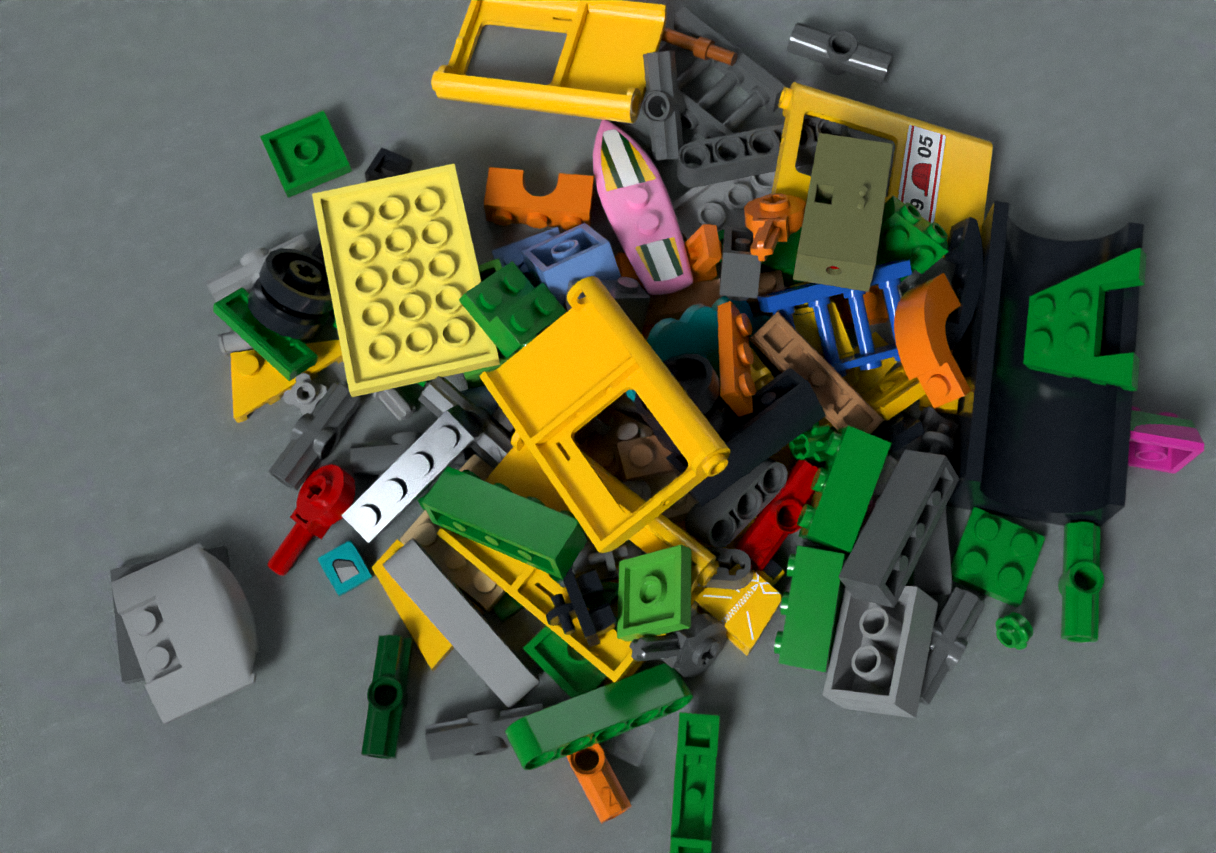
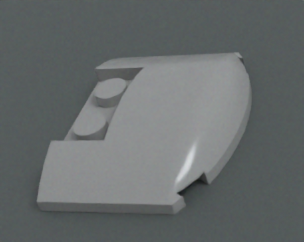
(188, 630)

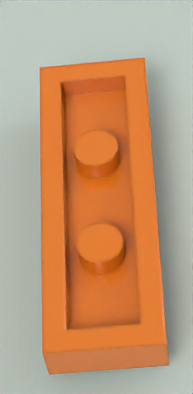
(735, 359)

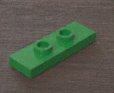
(284, 353)

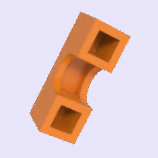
(565, 207)

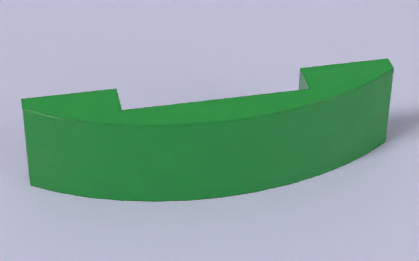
(694, 783)

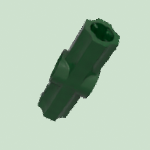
(385, 722)

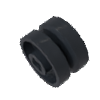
(292, 294)
(703, 387)

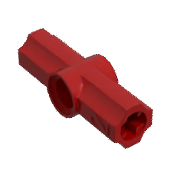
(767, 532)

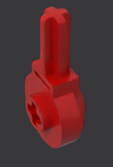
(319, 505)

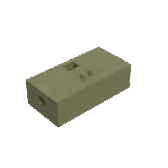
(843, 212)

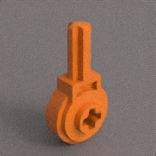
(772, 221)

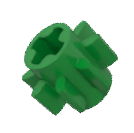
(811, 445)

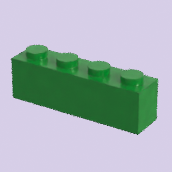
(505, 521)

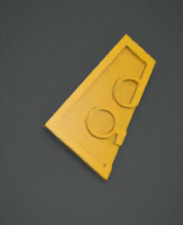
(425, 634)

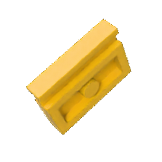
(893, 393)

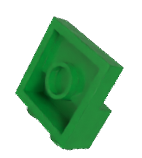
(909, 237)
(511, 308)

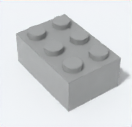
(881, 654)

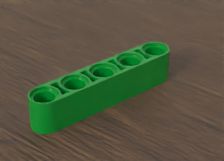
(597, 716)

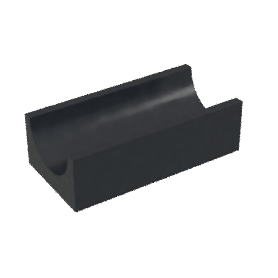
(1030, 437)

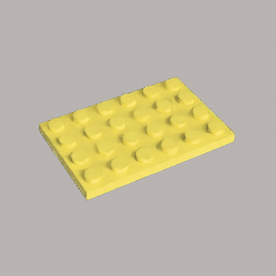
(395, 277)

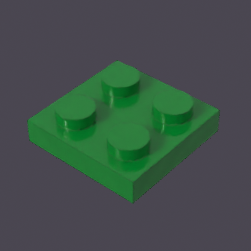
(306, 154)
(996, 557)

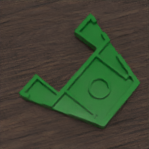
(1068, 324)

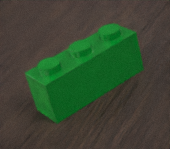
(843, 489)
(810, 609)

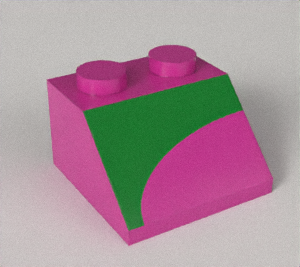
(1162, 441)

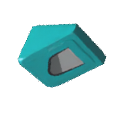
(344, 568)

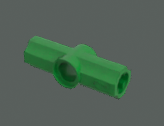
(1080, 606)

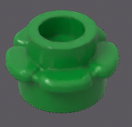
(1014, 631)

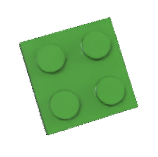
(654, 593)

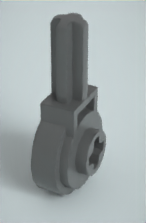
(685, 650)

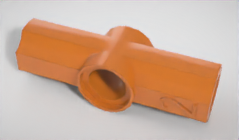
(601, 786)

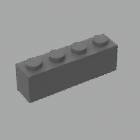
(899, 528)

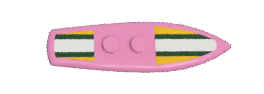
(640, 211)

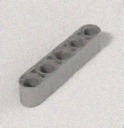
(461, 623)

